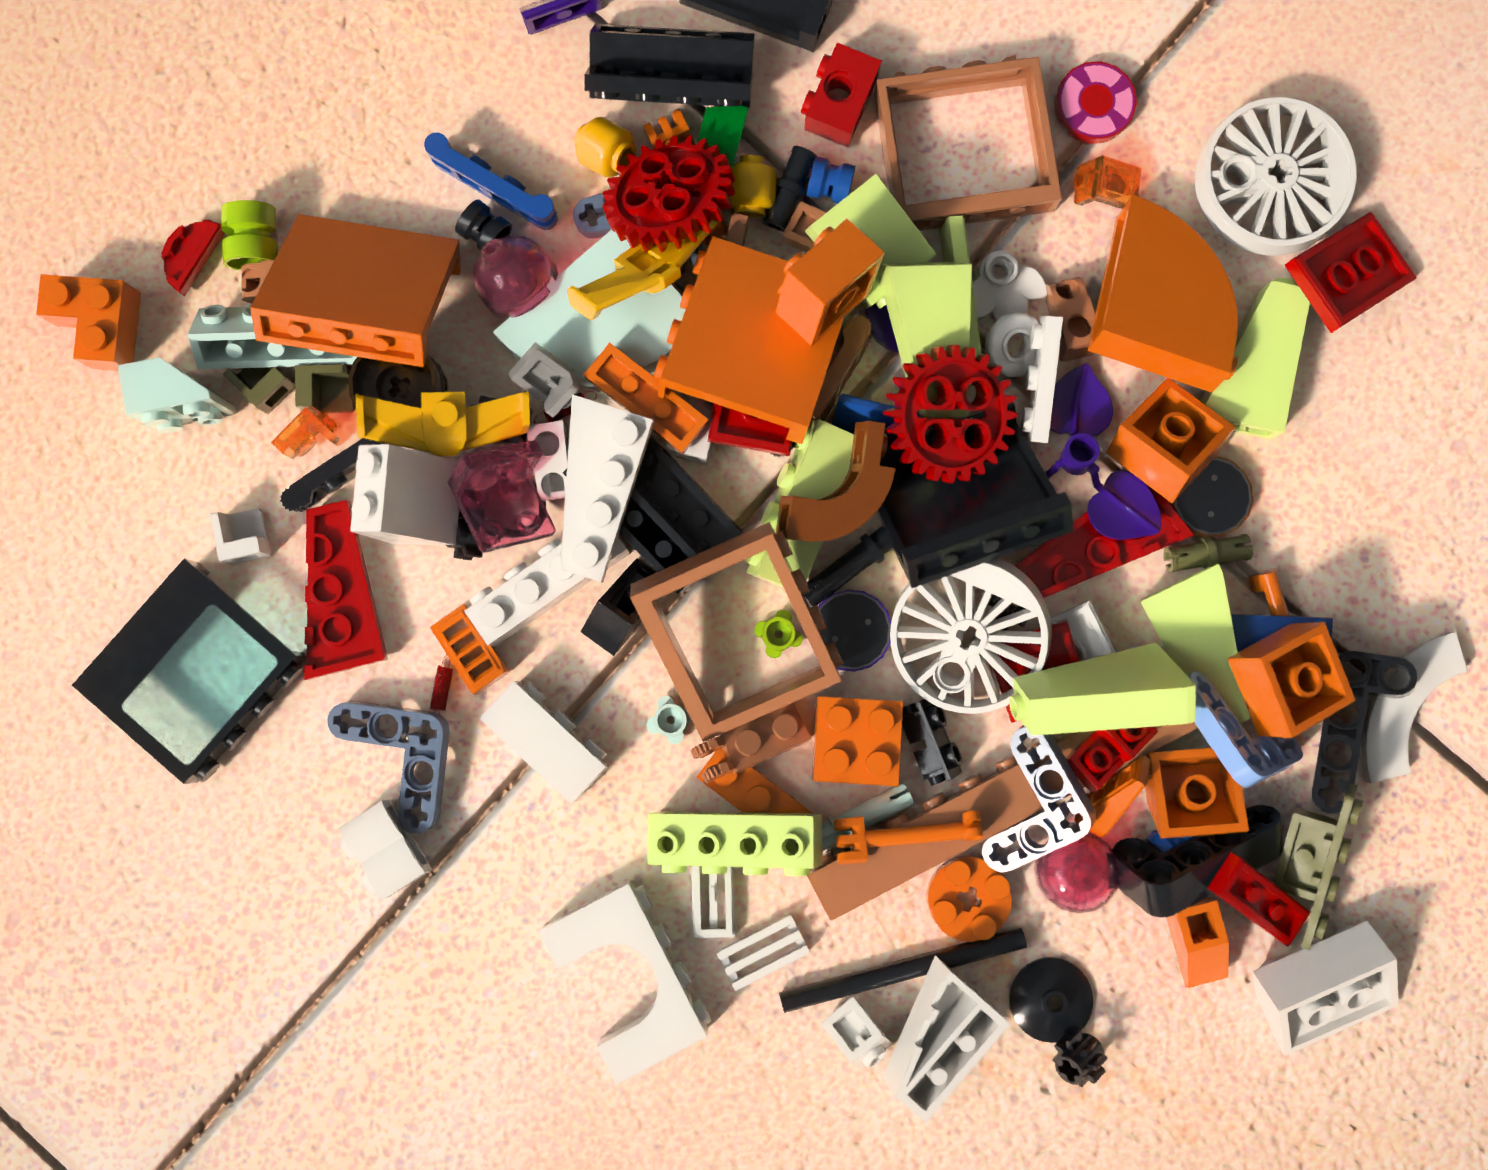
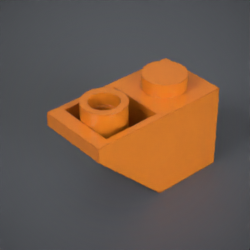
(1200, 942)

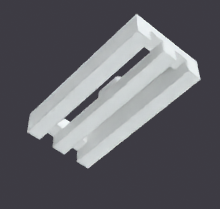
(713, 930)
(777, 963)

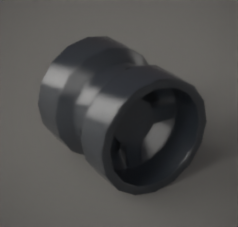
(480, 225)

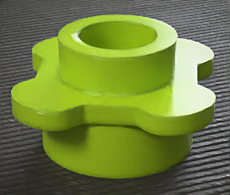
(775, 645)

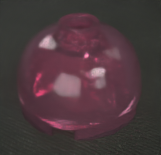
(513, 275)
(1078, 875)

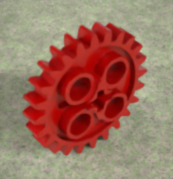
(669, 193)
(952, 375)

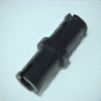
(790, 188)

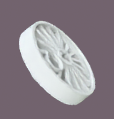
(1295, 180)
(995, 578)

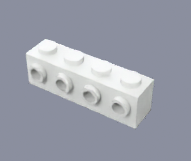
(527, 594)

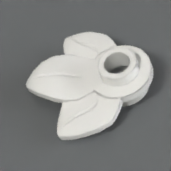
(1008, 293)

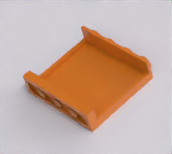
(355, 290)
(738, 348)

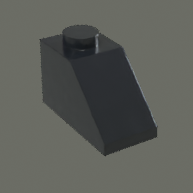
(614, 614)

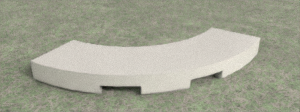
(1390, 719)

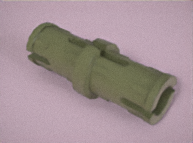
(1207, 553)

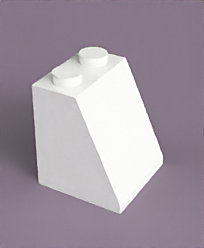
(404, 496)

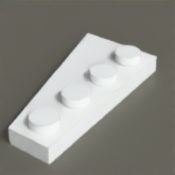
(600, 478)

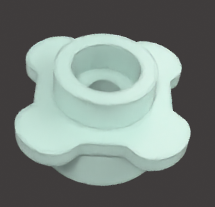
(659, 724)

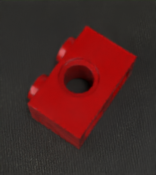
(848, 71)

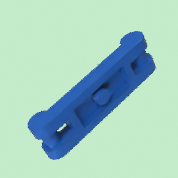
(477, 175)

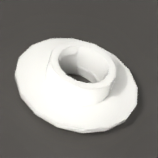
(997, 344)

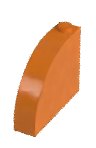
(1165, 300)

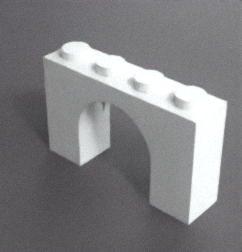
(674, 1018)

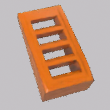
(488, 677)
(1117, 795)

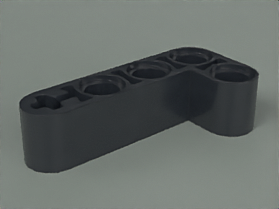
(1352, 733)
(1181, 875)

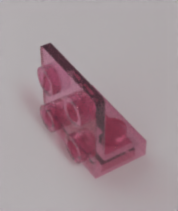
(501, 497)

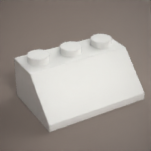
(1327, 987)

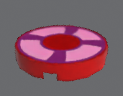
(1095, 102)

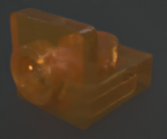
(1106, 182)
(300, 433)

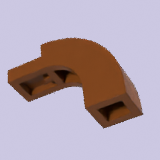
(852, 502)

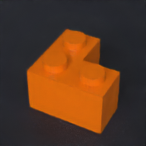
(101, 312)

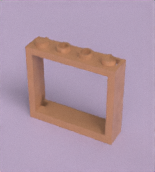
(972, 78)
(709, 723)

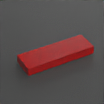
(1259, 899)

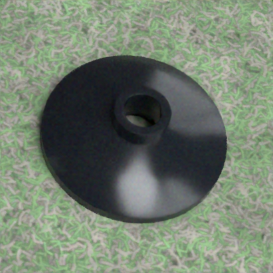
(1032, 990)

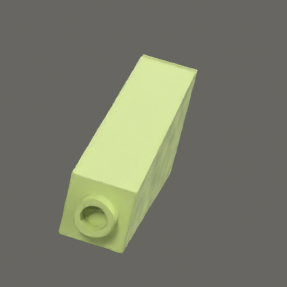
(928, 309)
(1268, 358)
(1198, 631)
(1105, 694)

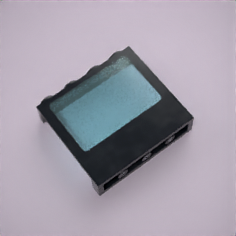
(189, 674)

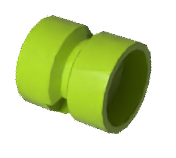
(249, 232)

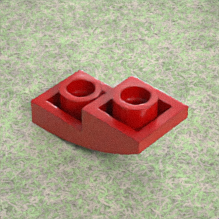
(1105, 752)

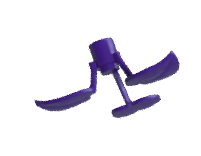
(1124, 503)

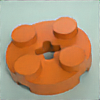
(979, 921)

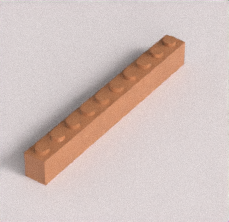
(1002, 801)

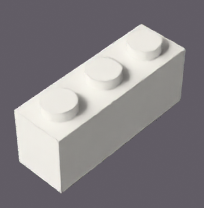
(545, 740)

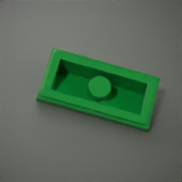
(724, 128)

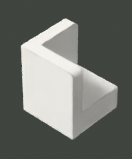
(240, 536)

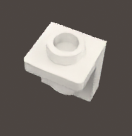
(857, 1035)

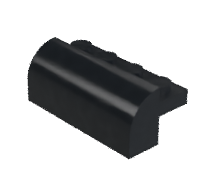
(670, 65)
(671, 513)

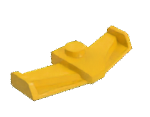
(634, 273)
(443, 421)

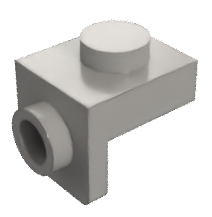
(545, 379)

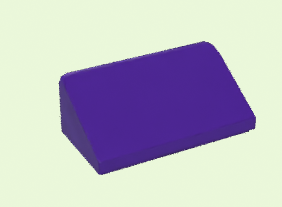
(550, 13)

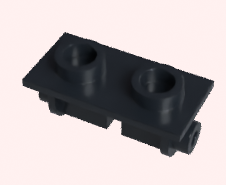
(940, 755)

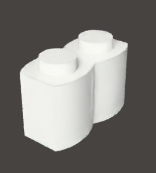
(384, 850)

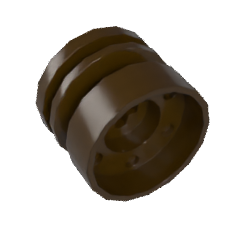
(381, 380)

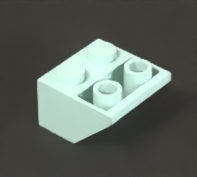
(168, 397)

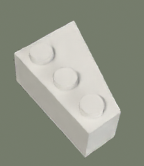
(941, 1040)

